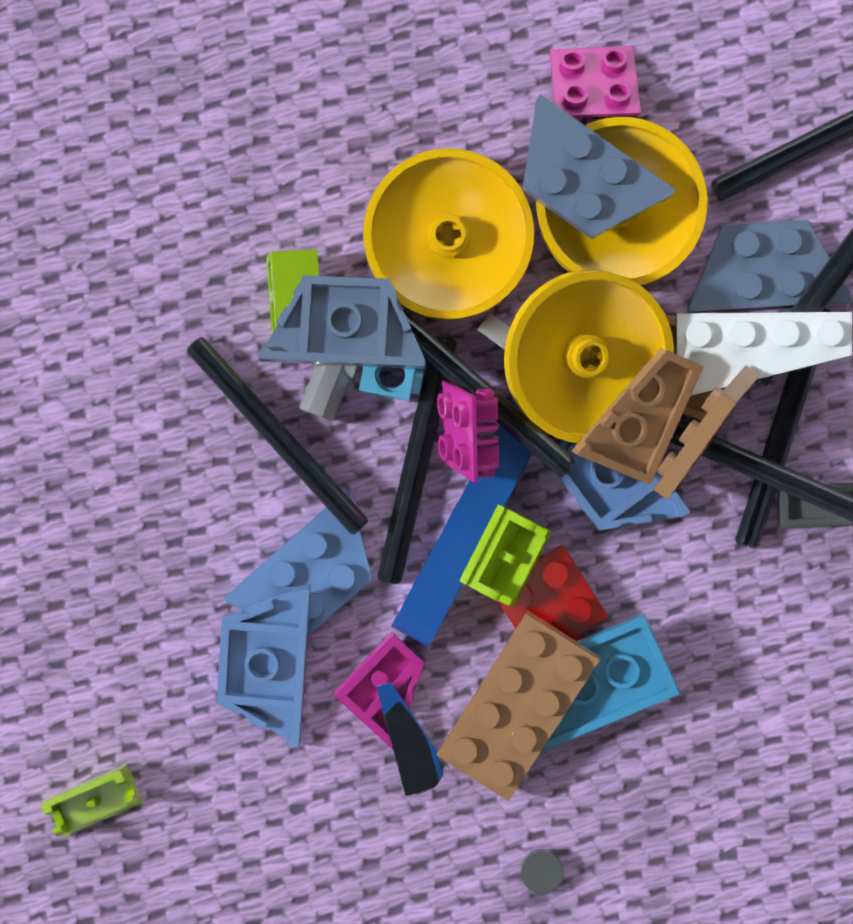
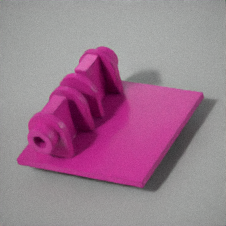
(595, 82)
(462, 420)

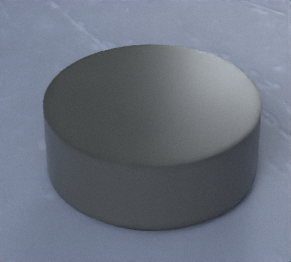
(541, 871)

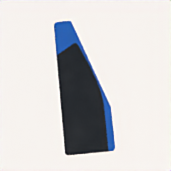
(412, 748)

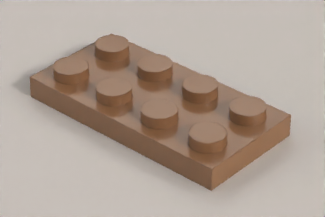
(518, 705)

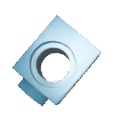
(372, 385)

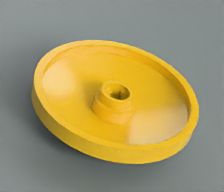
(449, 233)
(656, 238)
(580, 348)

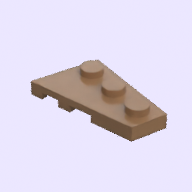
(643, 418)
(698, 435)

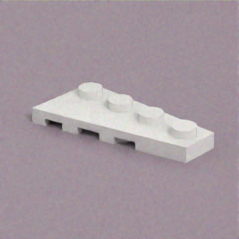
(761, 341)

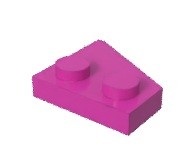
(389, 662)

